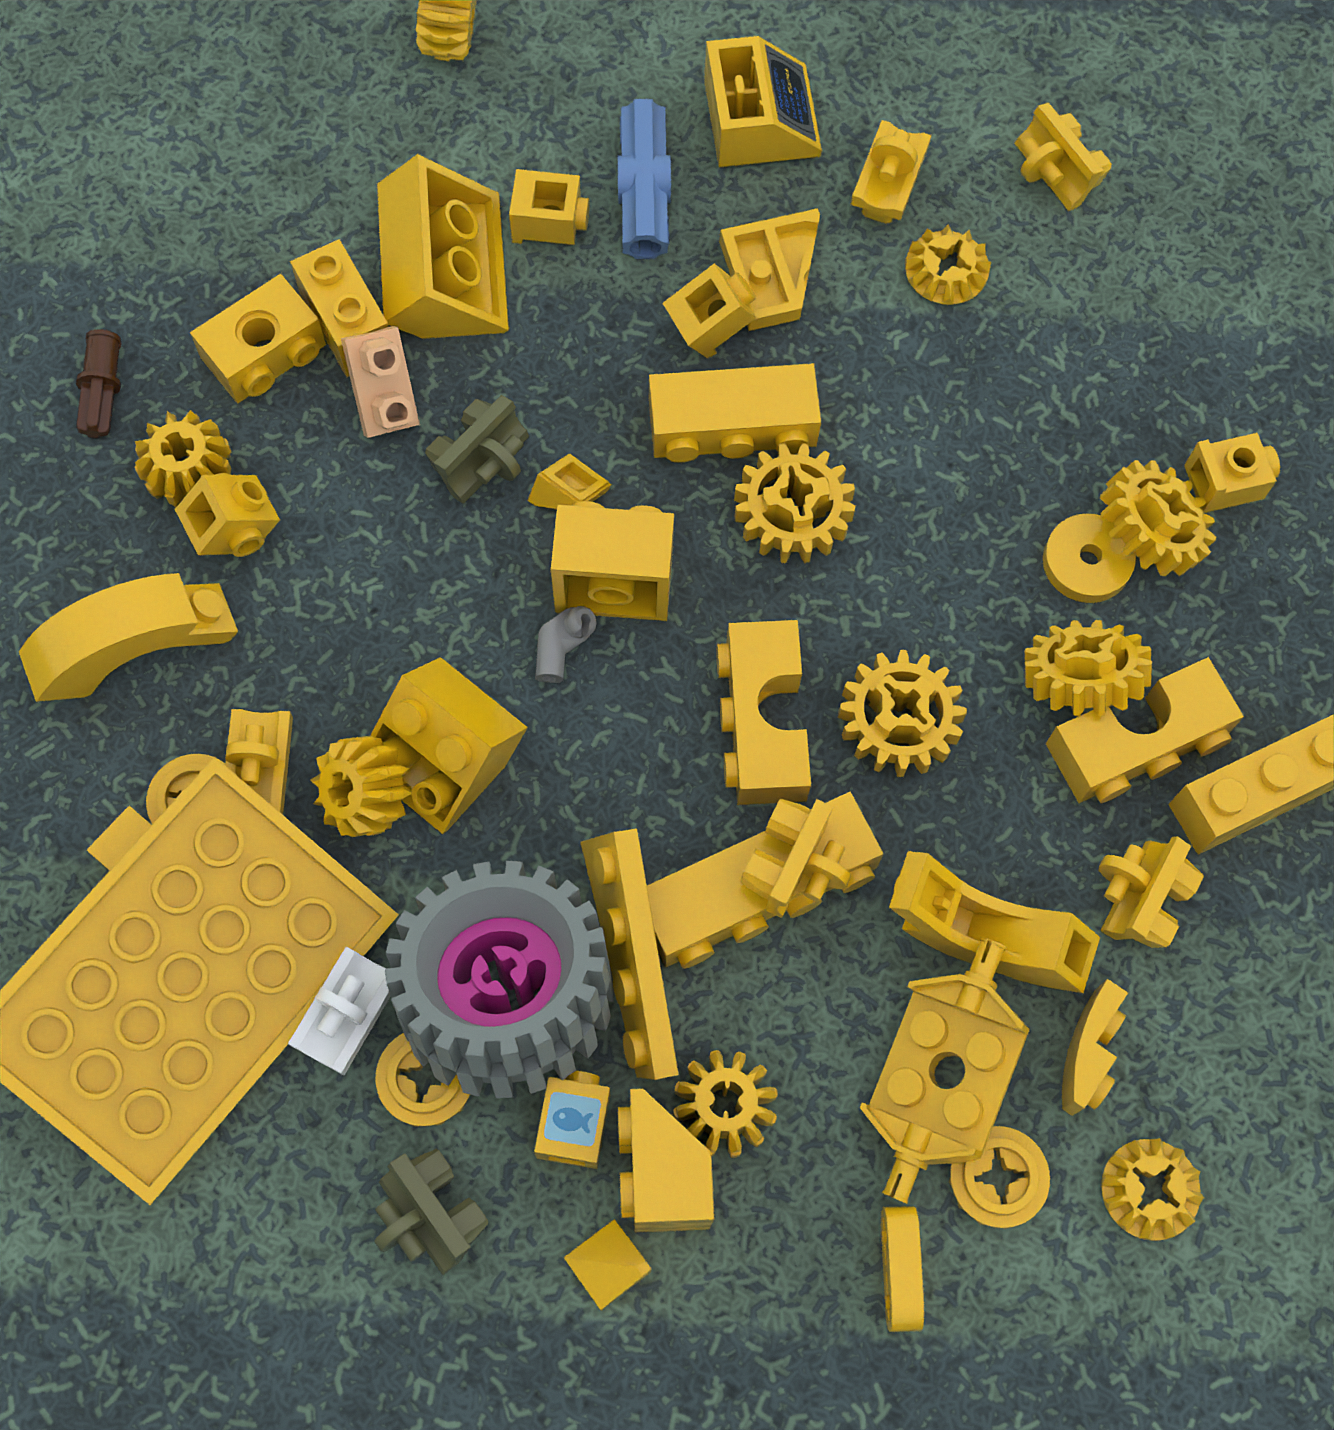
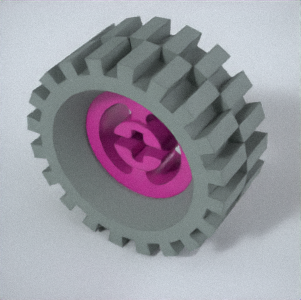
(536, 941)

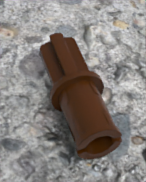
(98, 383)

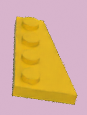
(629, 935)

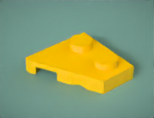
(774, 262)

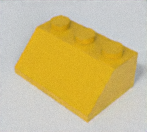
(441, 252)

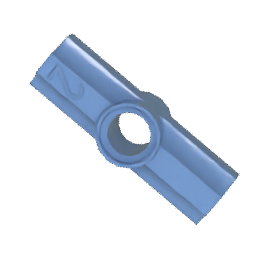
(644, 179)

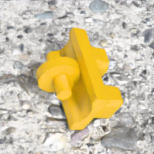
(1059, 156)
(890, 173)
(260, 752)
(779, 879)
(1140, 887)

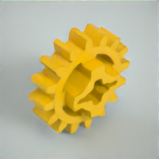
(777, 518)
(1157, 518)
(1088, 667)
(895, 688)

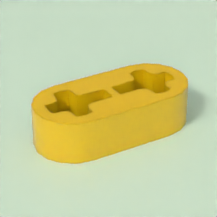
(902, 1269)

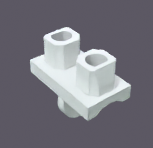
(343, 1012)

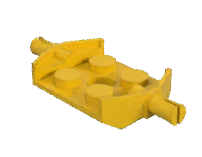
(946, 1019)

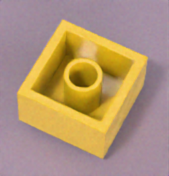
(613, 560)

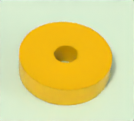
(1075, 577)

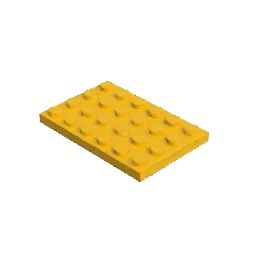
(180, 979)

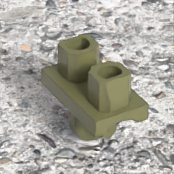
(482, 451)
(418, 1219)

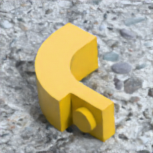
(108, 628)
(952, 916)

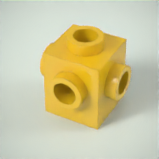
(227, 514)

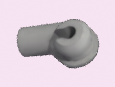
(560, 637)

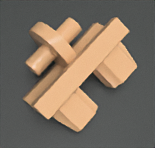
(380, 381)

